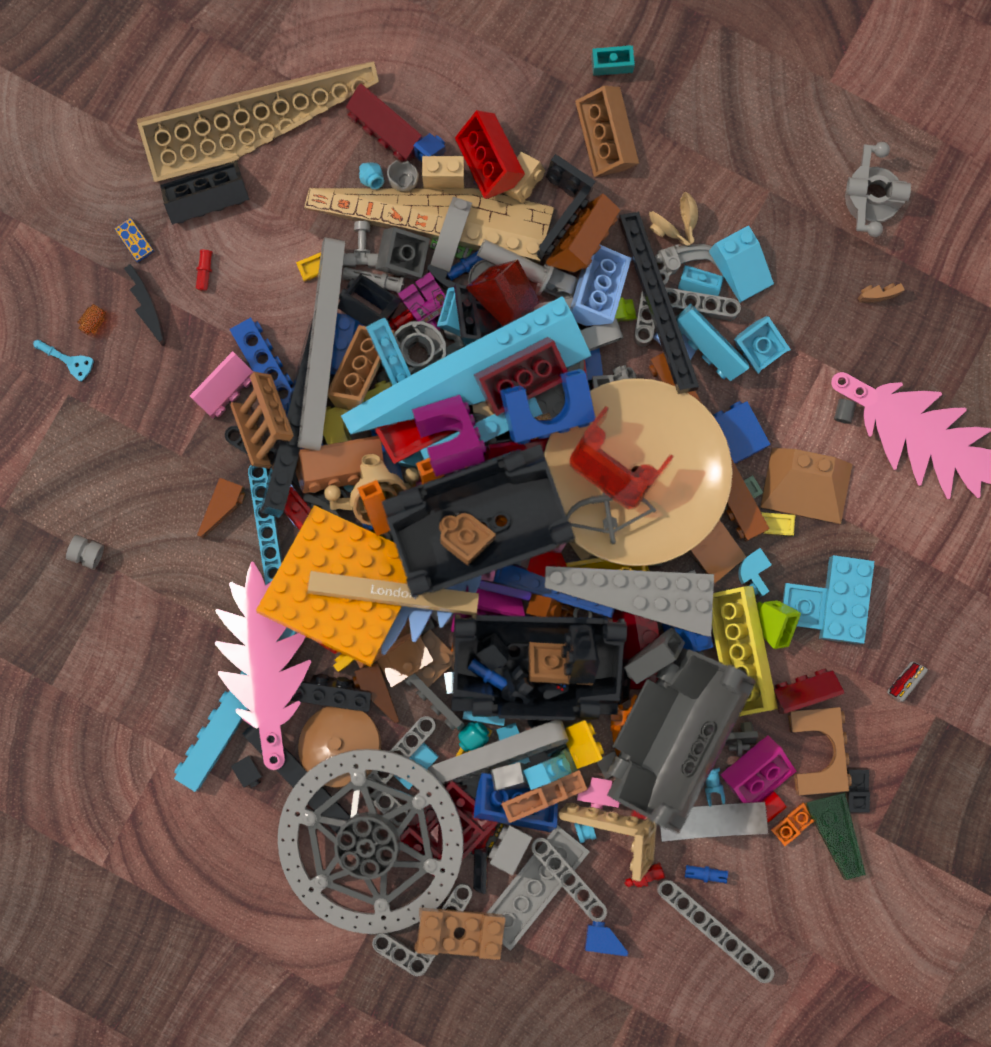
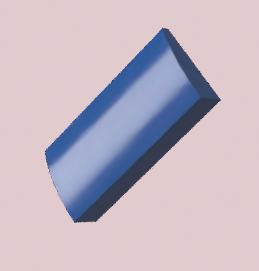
(489, 807)

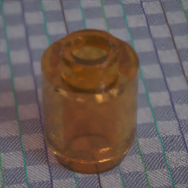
(91, 319)

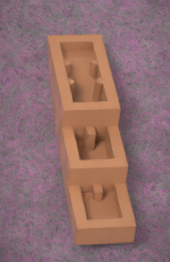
(544, 796)

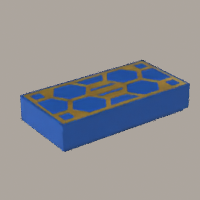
(134, 240)

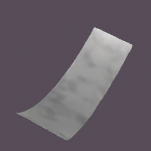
(721, 821)

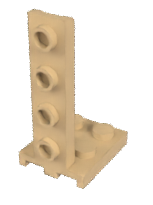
(642, 830)

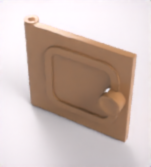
(405, 660)

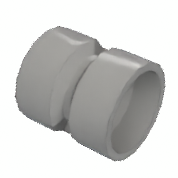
(86, 552)

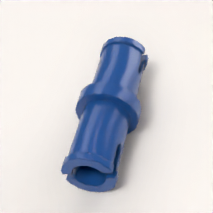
(463, 266)
(487, 675)
(706, 874)

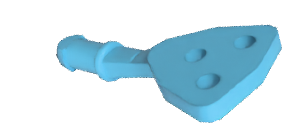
(70, 361)

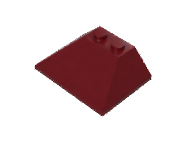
(473, 828)

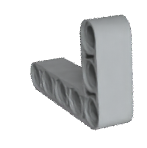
(679, 305)
(408, 752)
(412, 955)

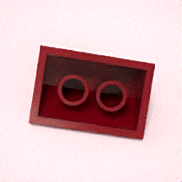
(807, 691)

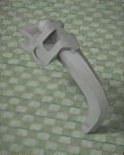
(674, 256)

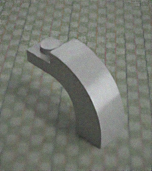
(451, 234)

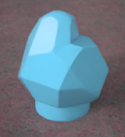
(371, 175)

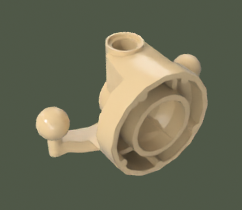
(371, 470)

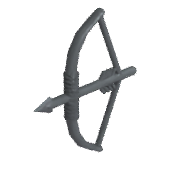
(609, 522)

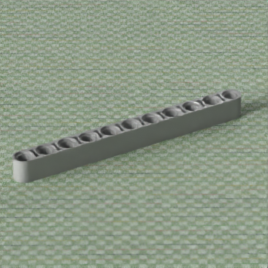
(321, 344)

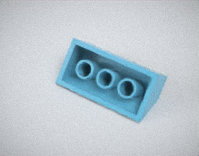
(711, 344)

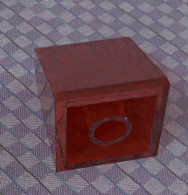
(505, 291)

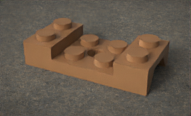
(481, 937)

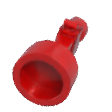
(654, 873)

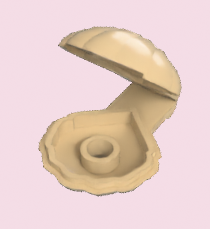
(689, 215)

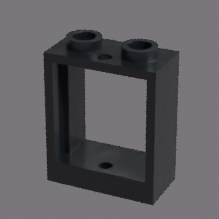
(371, 292)

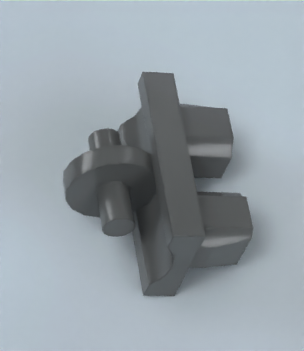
(740, 740)

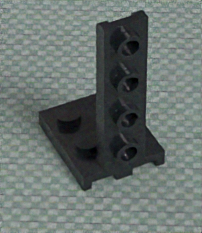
(576, 185)

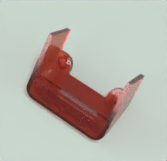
(609, 474)

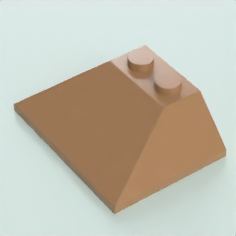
(806, 484)

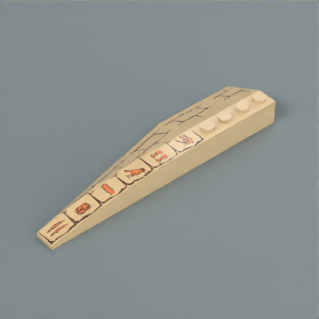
(423, 212)

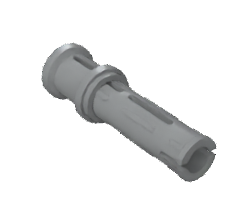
(384, 280)

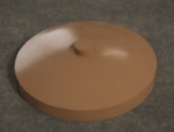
(334, 732)

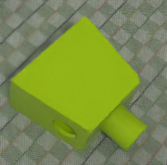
(777, 622)

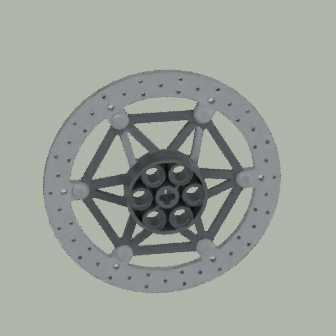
(378, 843)

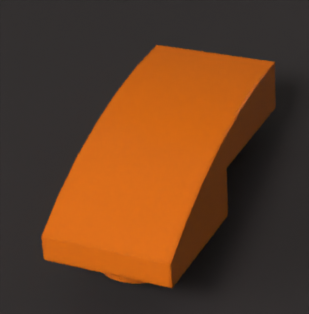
(792, 824)

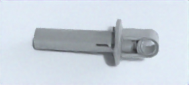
(546, 277)

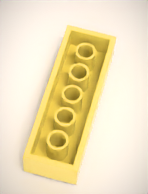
(742, 644)

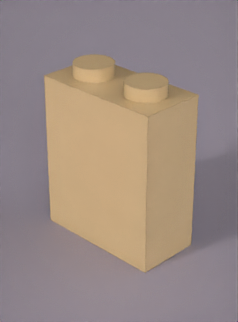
(443, 171)

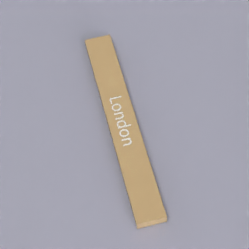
(391, 593)

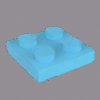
(809, 602)

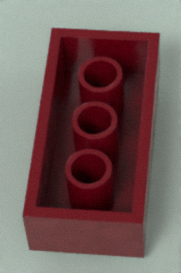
(533, 368)

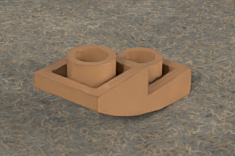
(876, 294)

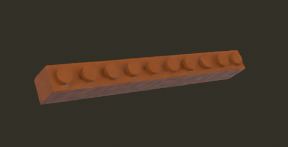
(740, 503)

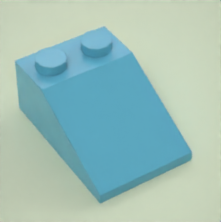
(742, 263)

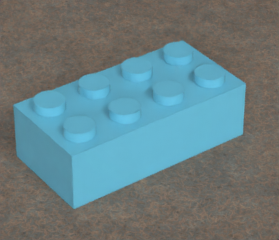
(847, 599)

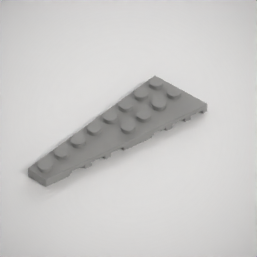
(666, 597)

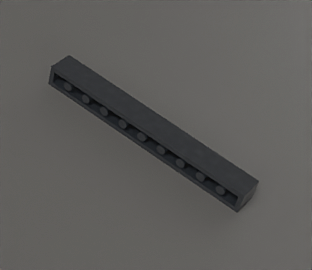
(287, 451)

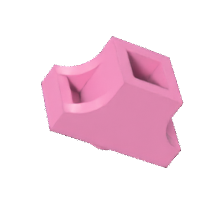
(597, 793)

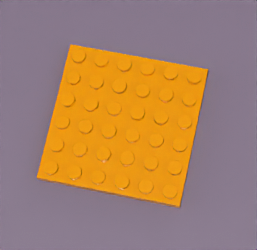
(339, 548)

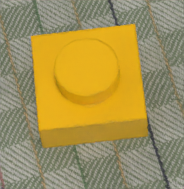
(342, 662)

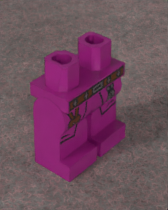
(428, 310)

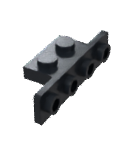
(333, 692)

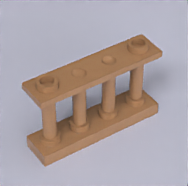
(274, 415)

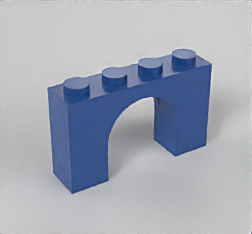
(576, 411)

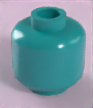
(473, 736)

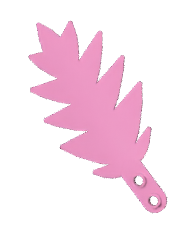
(900, 418)
(267, 687)

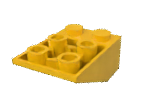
(582, 745)

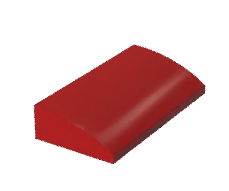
(404, 439)

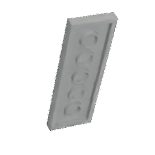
(535, 886)

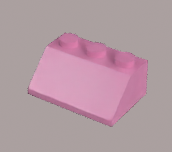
(222, 386)

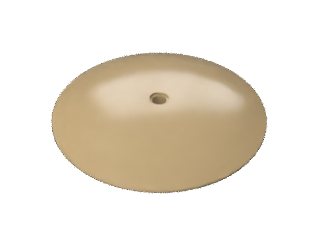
(644, 427)

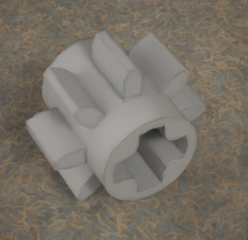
(622, 372)

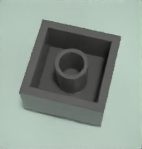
(402, 253)

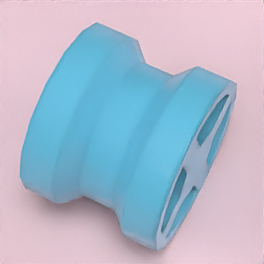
(584, 832)

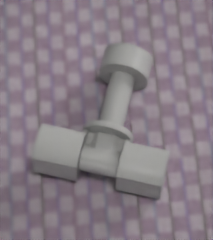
(361, 255)

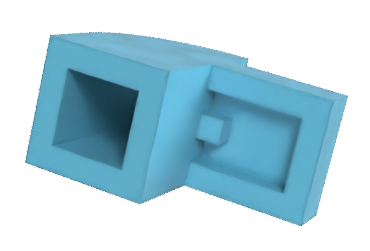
(751, 567)

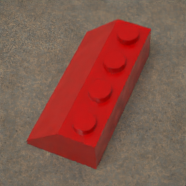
(489, 154)

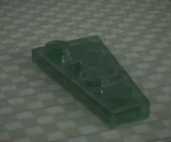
(837, 830)

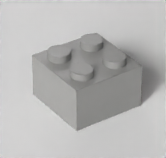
(510, 849)

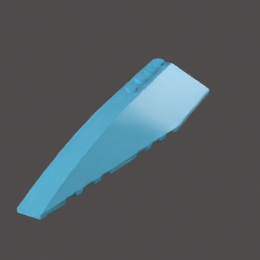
(456, 372)

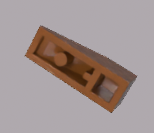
(223, 502)

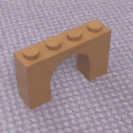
(834, 776)

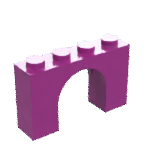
(450, 415)

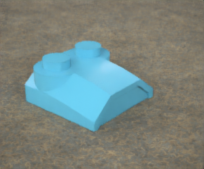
(761, 343)

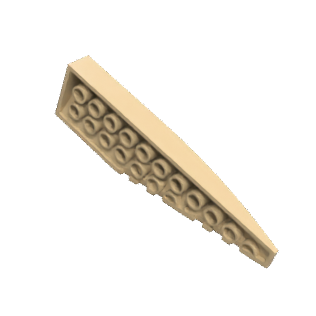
(238, 123)

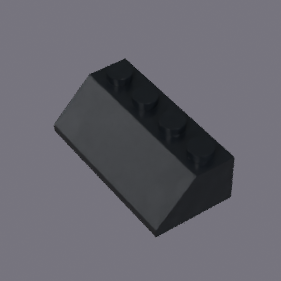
(204, 192)

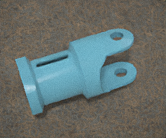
(713, 785)

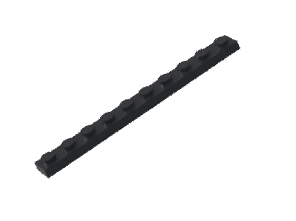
(658, 303)

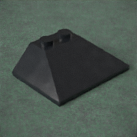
(473, 317)

